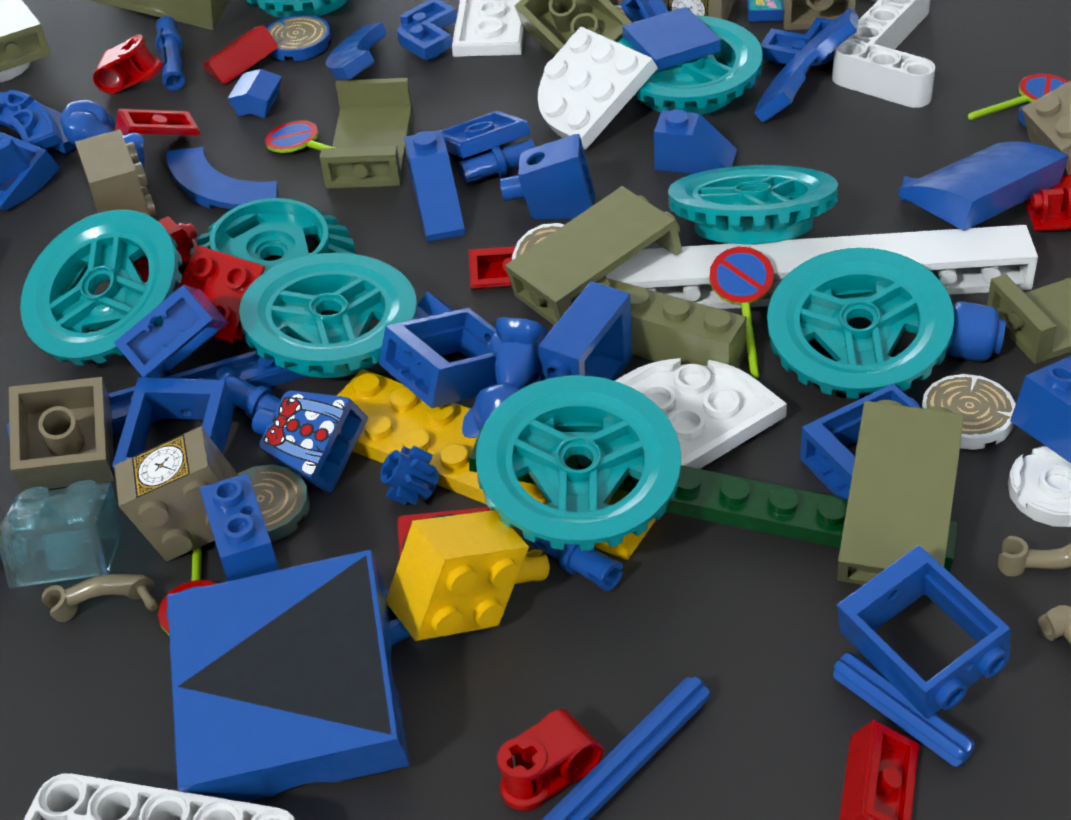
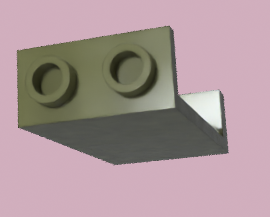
(20, 35)
(368, 134)
(588, 250)
(1035, 319)
(899, 487)

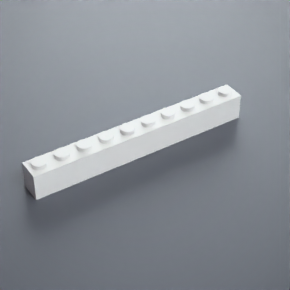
(957, 257)

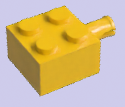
(460, 574)

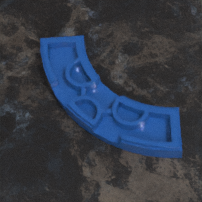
(353, 53)
(788, 81)
(29, 119)
(211, 188)

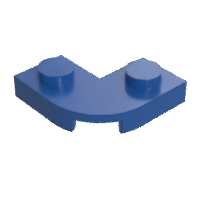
(423, 28)
(782, 45)

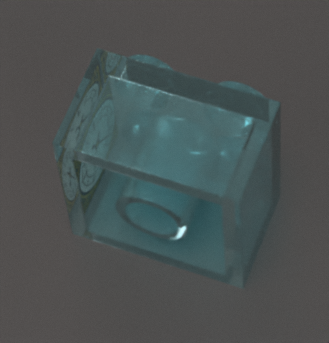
(60, 534)

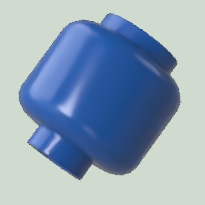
(976, 332)

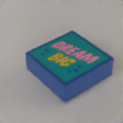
(765, 10)

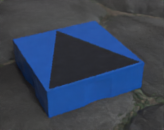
(284, 680)

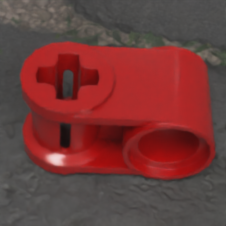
(125, 66)
(549, 753)

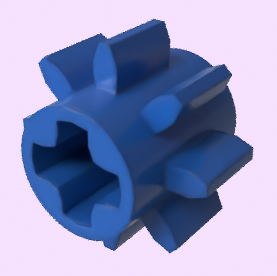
(409, 475)

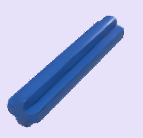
(882, 695)

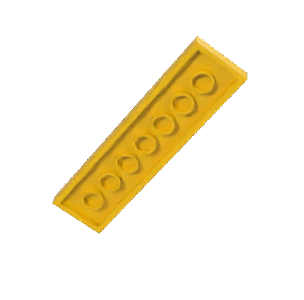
(403, 419)

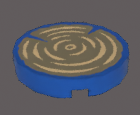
(300, 37)

